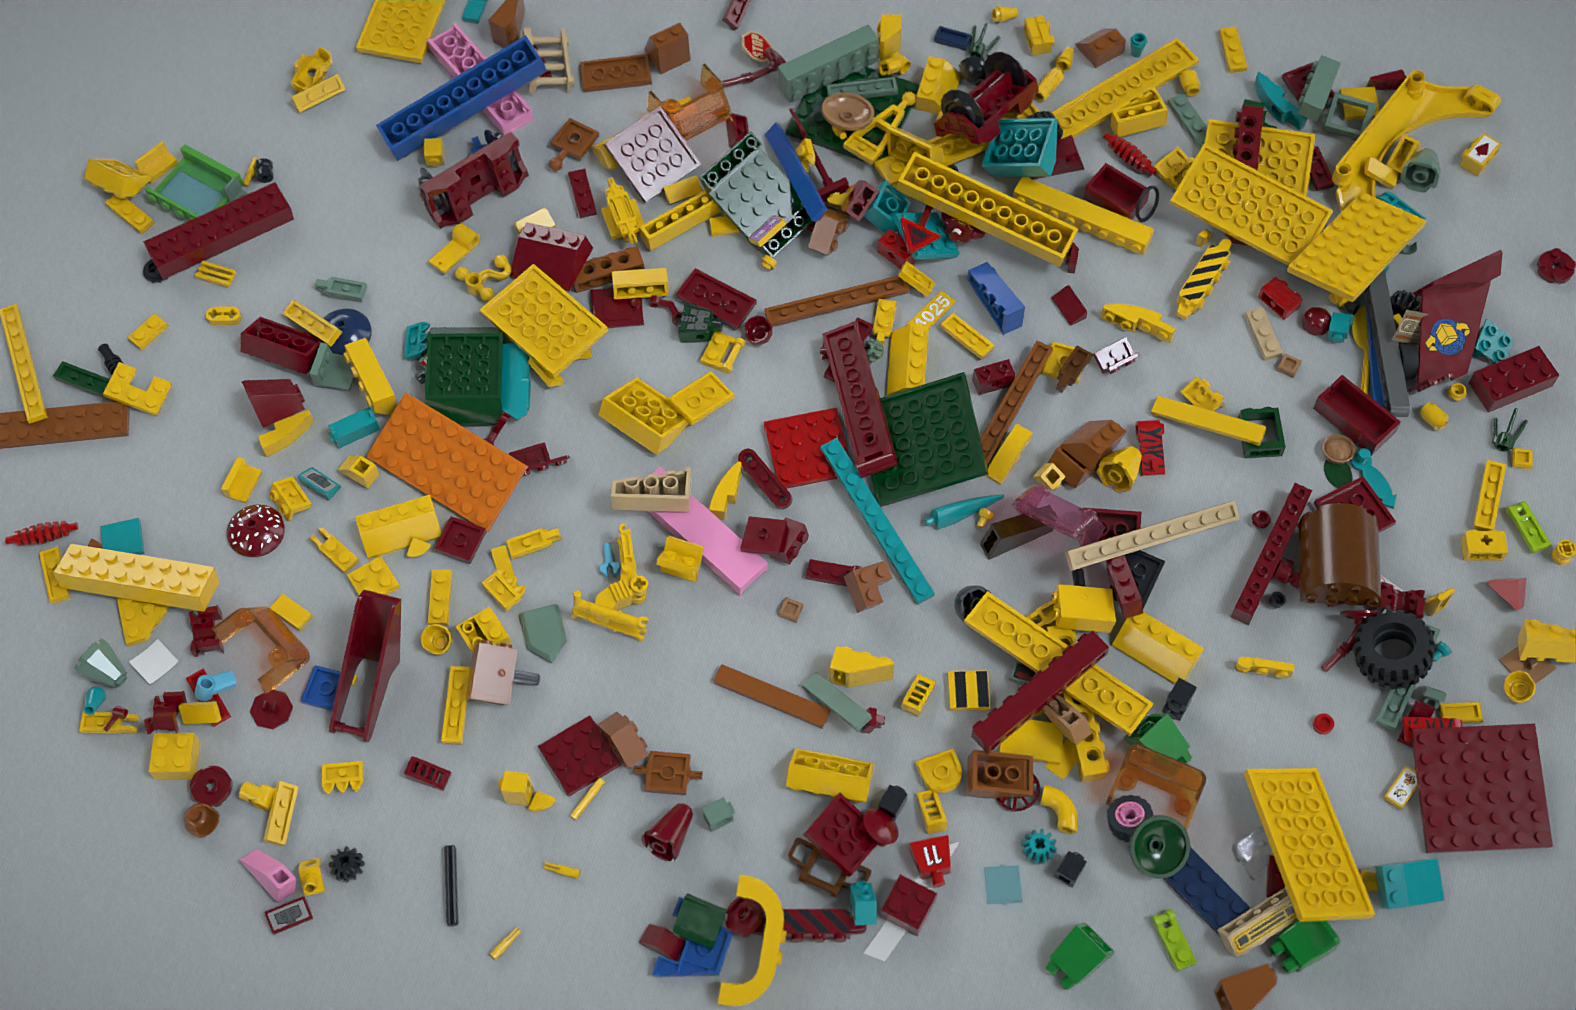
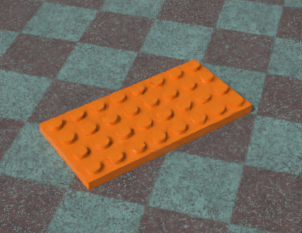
(447, 461)

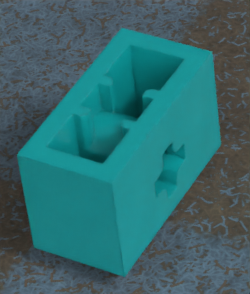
(863, 903)

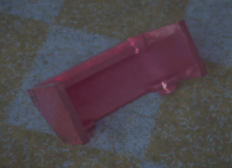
(1059, 514)

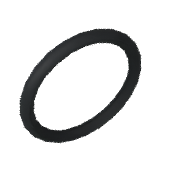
(1154, 206)

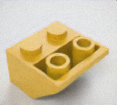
(889, 35)
(483, 627)

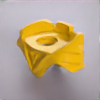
(318, 61)

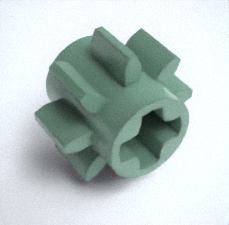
(874, 349)

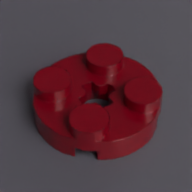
(1559, 258)
(207, 776)
(743, 925)

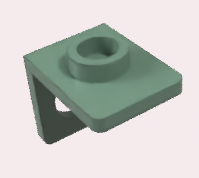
(233, 190)

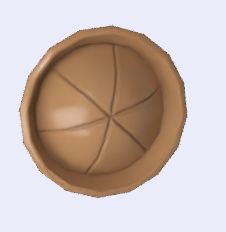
(1338, 449)

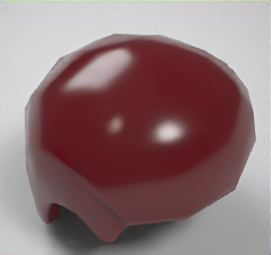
(1316, 321)
(758, 330)

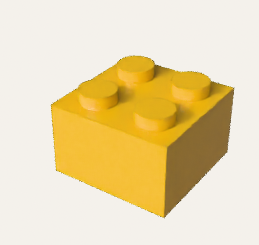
(174, 756)

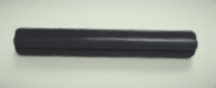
(451, 885)

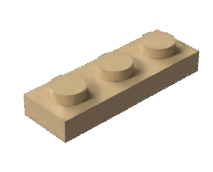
(1263, 334)

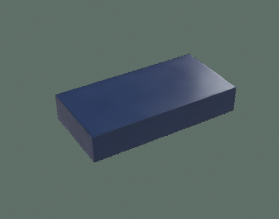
(952, 38)

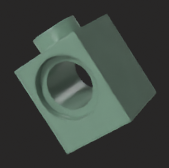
(718, 814)

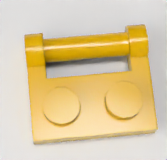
(717, 349)

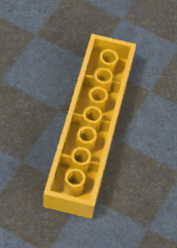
(137, 577)

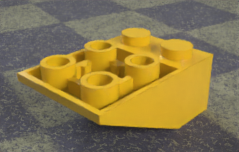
(859, 668)

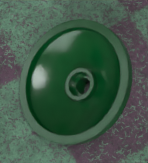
(1171, 847)

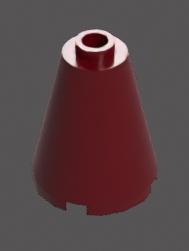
(669, 832)

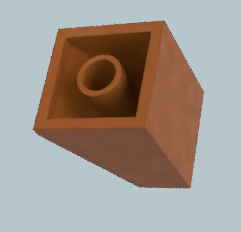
(668, 48)
(1245, 989)

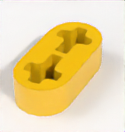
(223, 316)

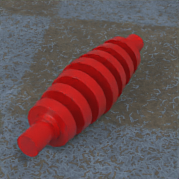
(1129, 153)
(41, 533)

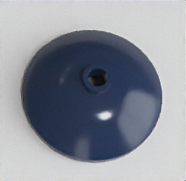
(355, 328)

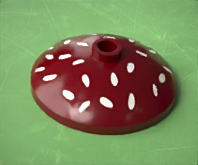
(261, 537)

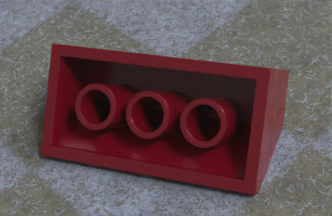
(280, 345)

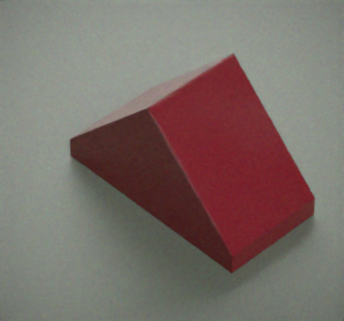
(662, 941)

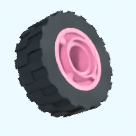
(1125, 808)

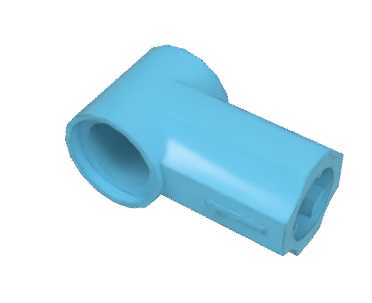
(211, 685)

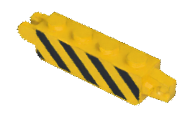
(1202, 278)

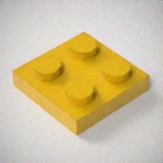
(374, 577)

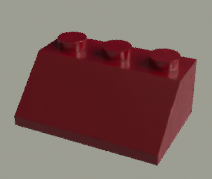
(1117, 521)

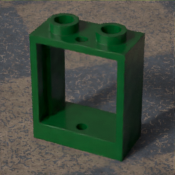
(1266, 449)

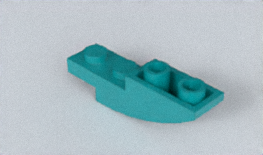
(1275, 103)

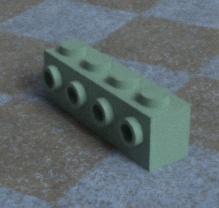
(1318, 88)

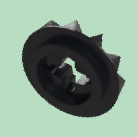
(150, 274)

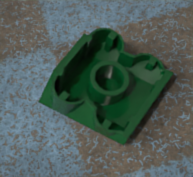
(699, 921)

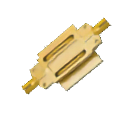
(621, 214)

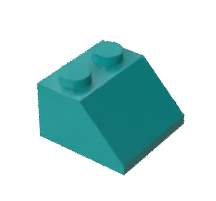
(885, 206)

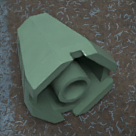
(1422, 171)
(101, 665)

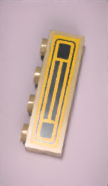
(1258, 924)

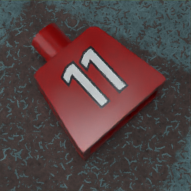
(932, 858)

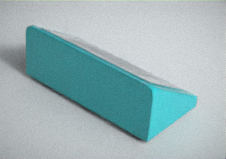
(319, 483)

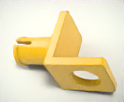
(311, 876)

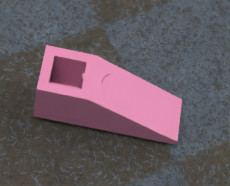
(270, 874)

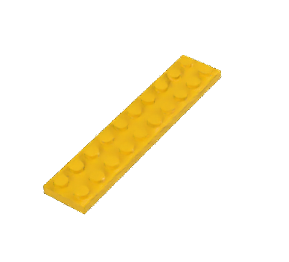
(1125, 86)
(954, 150)
(1037, 647)

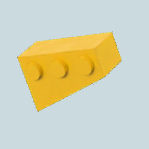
(1546, 641)

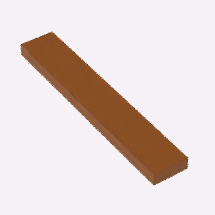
(772, 696)

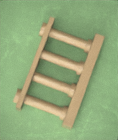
(563, 40)

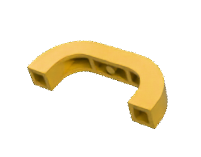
(742, 993)

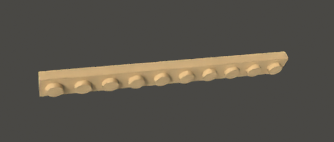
(1151, 535)

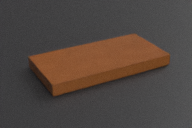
(615, 73)

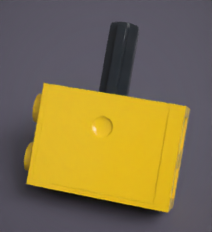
(1083, 606)

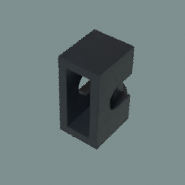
(1179, 699)

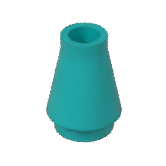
(1138, 43)
(94, 698)

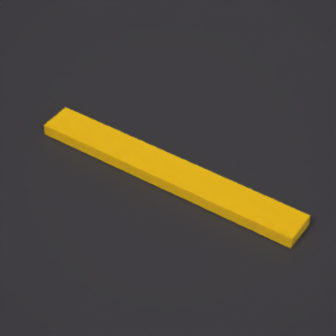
(23, 364)

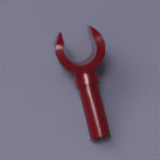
(118, 712)

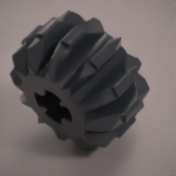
(1404, 301)
(344, 857)

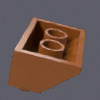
(1094, 441)

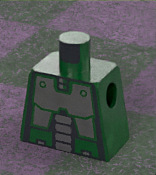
(697, 324)

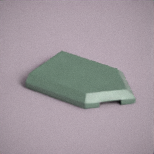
(544, 631)

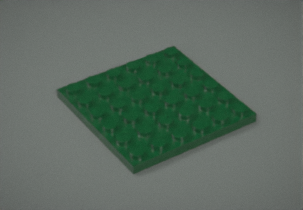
(821, 131)
(932, 440)

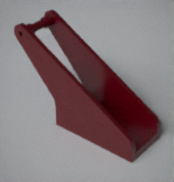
(372, 636)

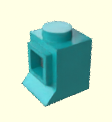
(1340, 327)

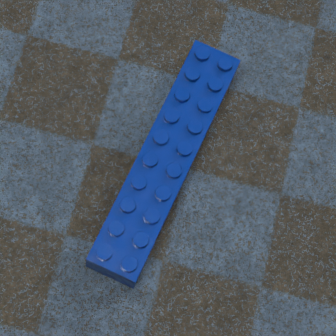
(461, 97)

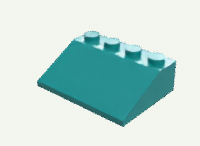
(1022, 148)

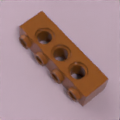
(600, 276)

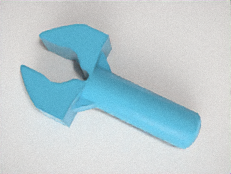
(609, 562)

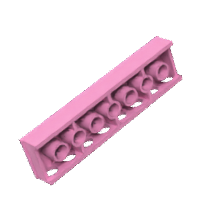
(458, 55)
(720, 543)

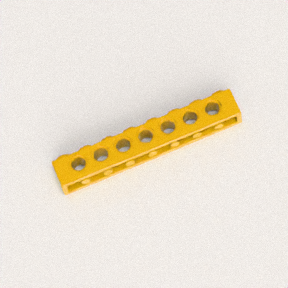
(1088, 769)

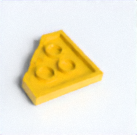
(139, 619)

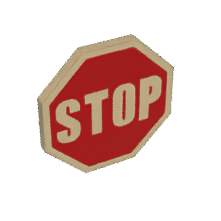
(755, 46)

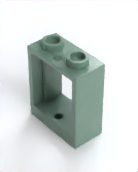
(1342, 130)

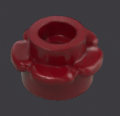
(1261, 514)

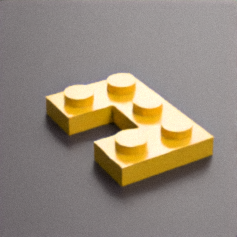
(122, 391)

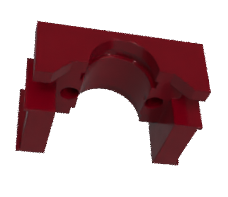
(1408, 601)
(203, 635)
(165, 712)

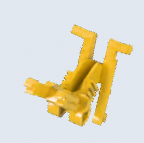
(617, 596)

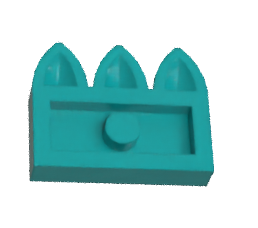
(415, 340)

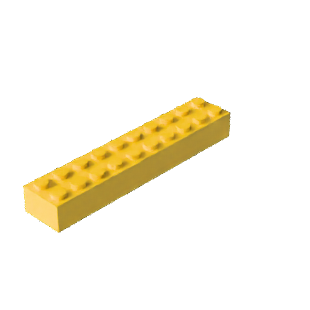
(987, 209)

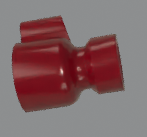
(1286, 574)

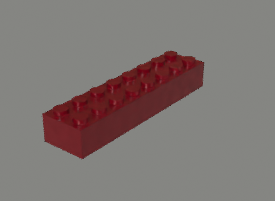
(219, 230)

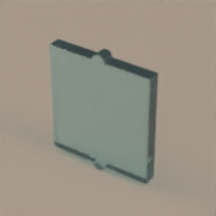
(1003, 884)

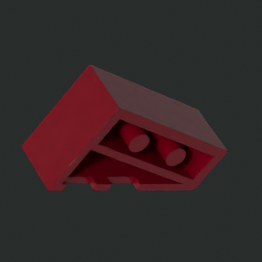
(1067, 157)

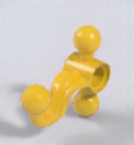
(485, 293)

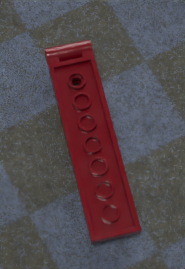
(859, 400)

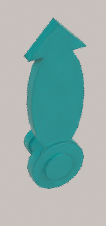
(1363, 462)

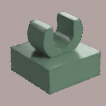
(1433, 694)

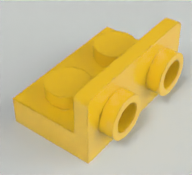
(1201, 396)
(289, 497)

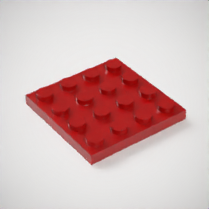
(796, 446)

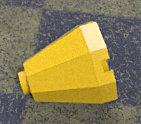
(1120, 468)

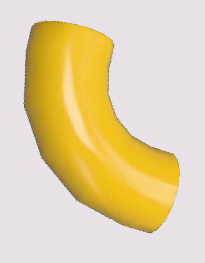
(1063, 807)

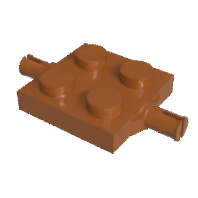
(668, 772)

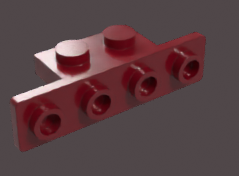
(537, 457)

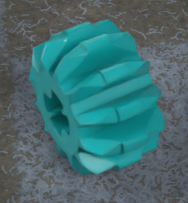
(1039, 854)

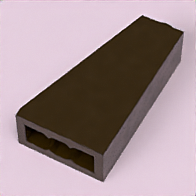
(1012, 533)

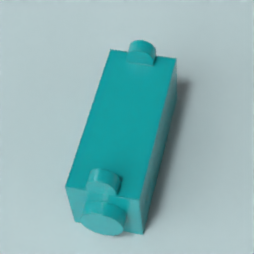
(353, 427)

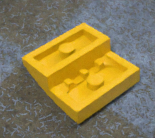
(1173, 167)

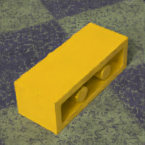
(640, 283)

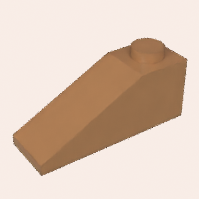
(1068, 720)

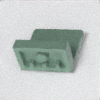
(331, 370)

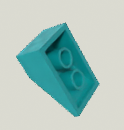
(1409, 883)

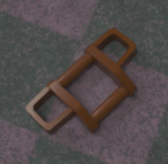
(807, 869)

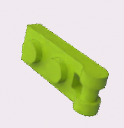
(1528, 527)
(1174, 940)

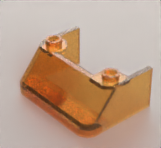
(698, 113)
(285, 658)
(1164, 773)

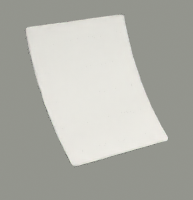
(154, 662)

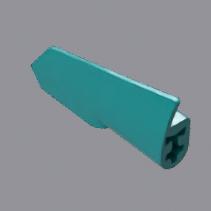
(515, 381)

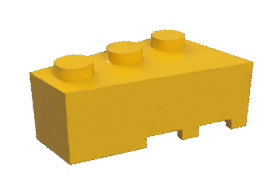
(1140, 115)

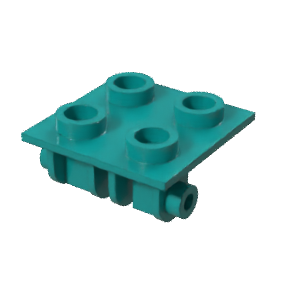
(1492, 343)

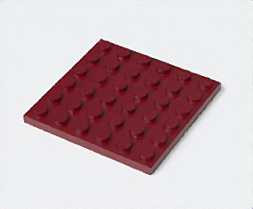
(1481, 788)

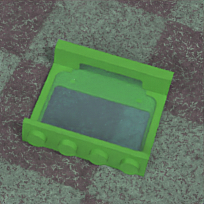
(193, 185)

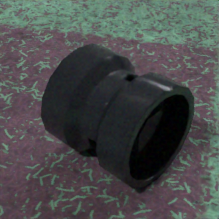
(264, 170)

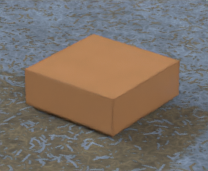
(1289, 365)
(790, 610)

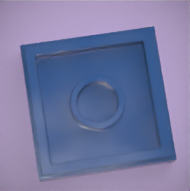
(321, 688)

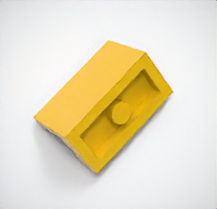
(156, 162)
(241, 481)

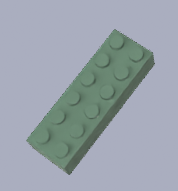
(828, 63)

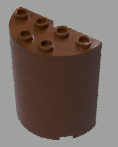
(1339, 556)

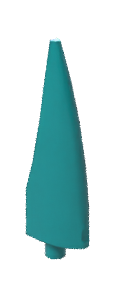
(957, 511)

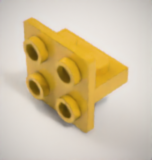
(681, 558)

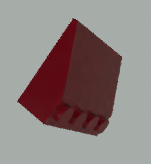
(553, 251)

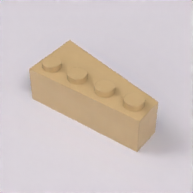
(653, 492)

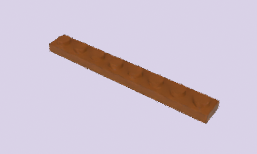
(836, 300)
(1014, 399)

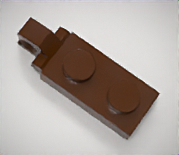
(1073, 368)

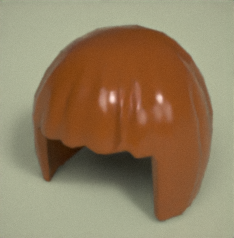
(201, 820)

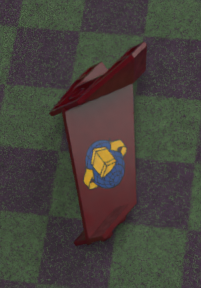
(1453, 320)

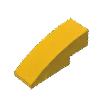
(285, 432)
(1009, 453)
(726, 491)

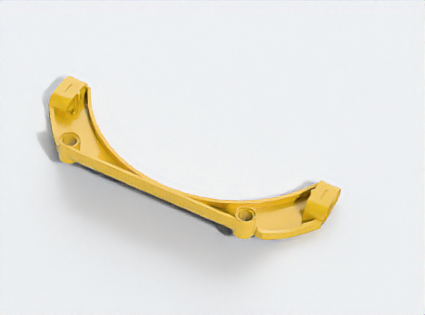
(1409, 108)

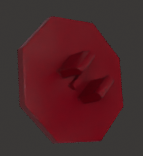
(271, 709)

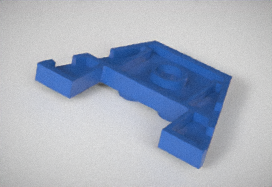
(695, 958)

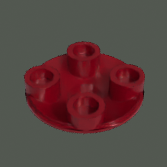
(880, 827)

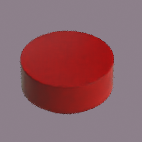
(1323, 724)

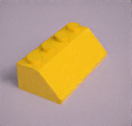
(907, 358)
(370, 377)
(396, 525)
(1158, 647)
(830, 775)

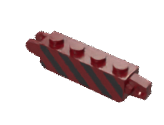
(817, 925)

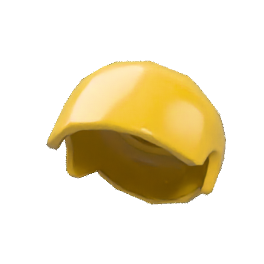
(436, 639)
(1519, 687)

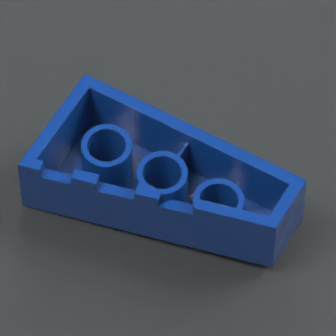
(997, 297)

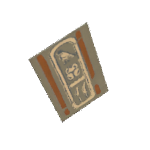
(1409, 328)

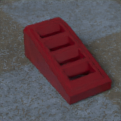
(1387, 81)
(414, 761)

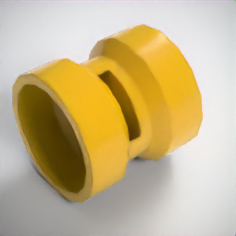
(1564, 552)

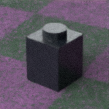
(893, 801)
(1071, 868)

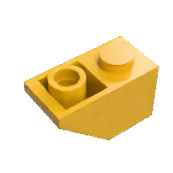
(359, 470)

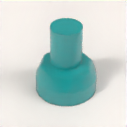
(1441, 650)

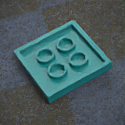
(939, 249)

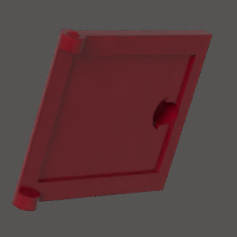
(616, 311)

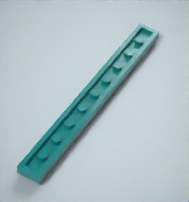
(877, 521)

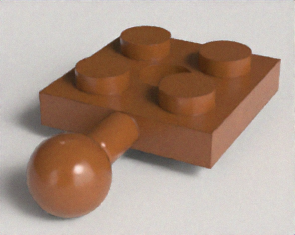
(576, 149)

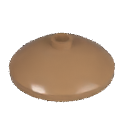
(847, 111)

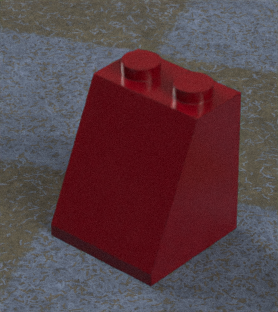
(274, 399)

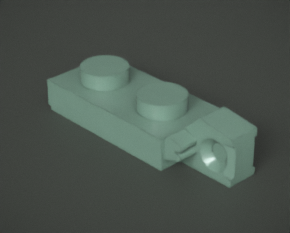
(342, 288)

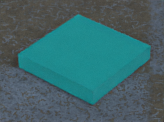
(123, 536)

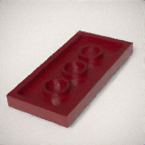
(710, 293)

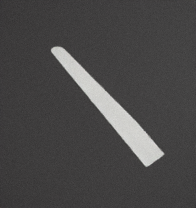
(890, 933)

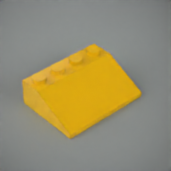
(643, 415)

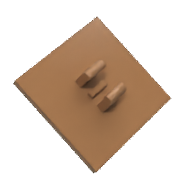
(1536, 669)

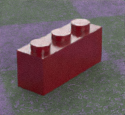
(1124, 586)

